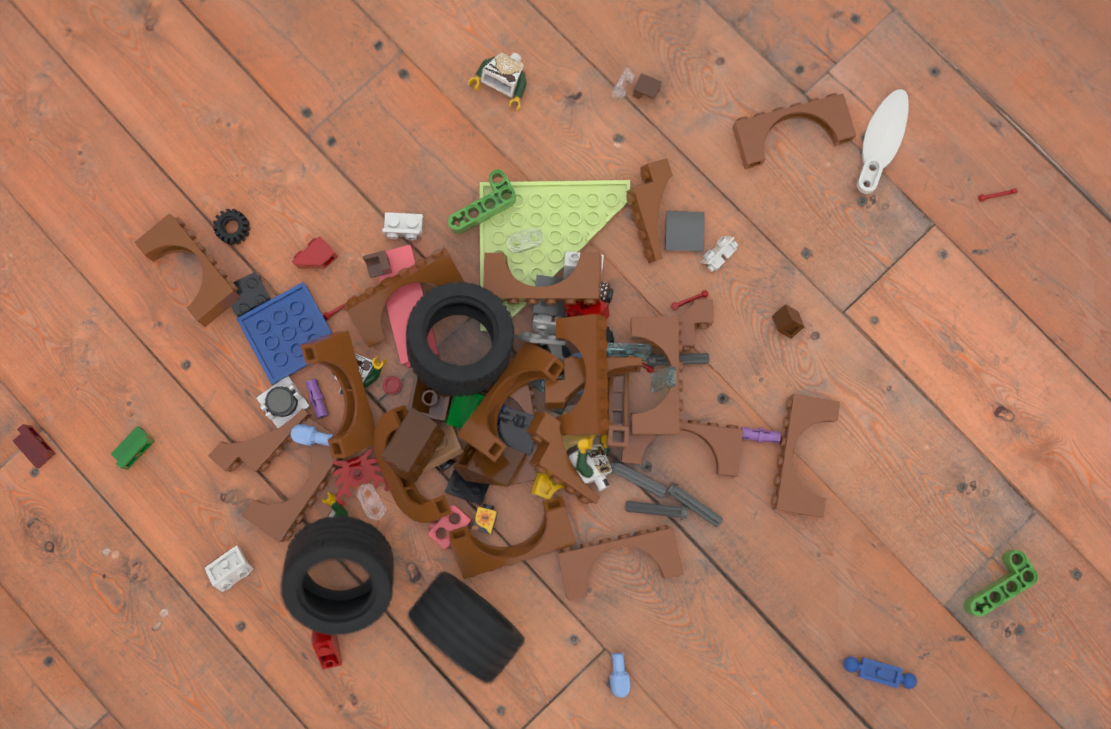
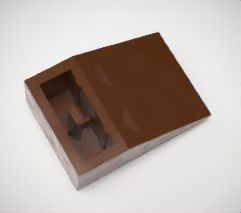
(478, 468)

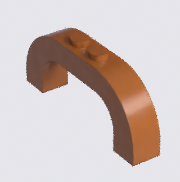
(403, 490)

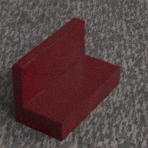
(33, 446)

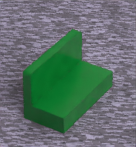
(462, 409)
(132, 448)

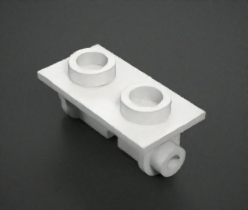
(723, 247)
(543, 324)

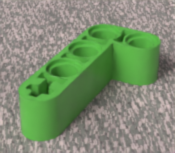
(479, 205)
(1002, 595)

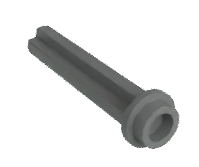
(695, 358)
(638, 478)
(694, 505)
(657, 509)

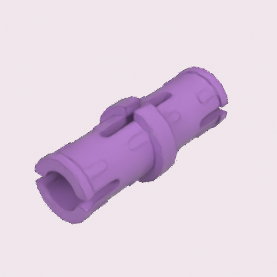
(316, 399)
(761, 435)

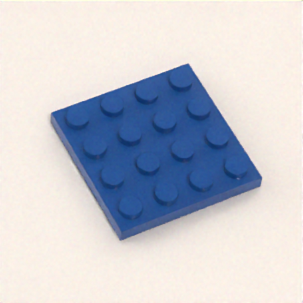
(280, 329)

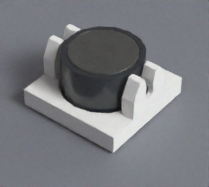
(282, 401)

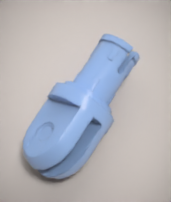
(309, 435)
(619, 677)

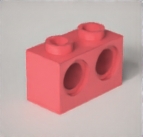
(448, 525)

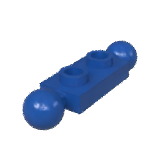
(880, 672)

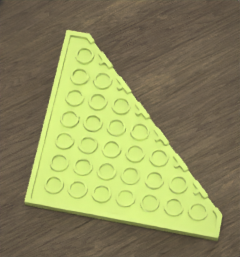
(564, 212)

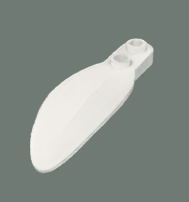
(883, 138)

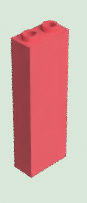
(402, 301)

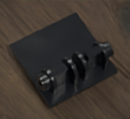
(251, 292)
(513, 430)
(466, 490)

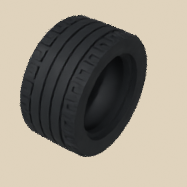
(465, 300)
(337, 610)
(465, 628)

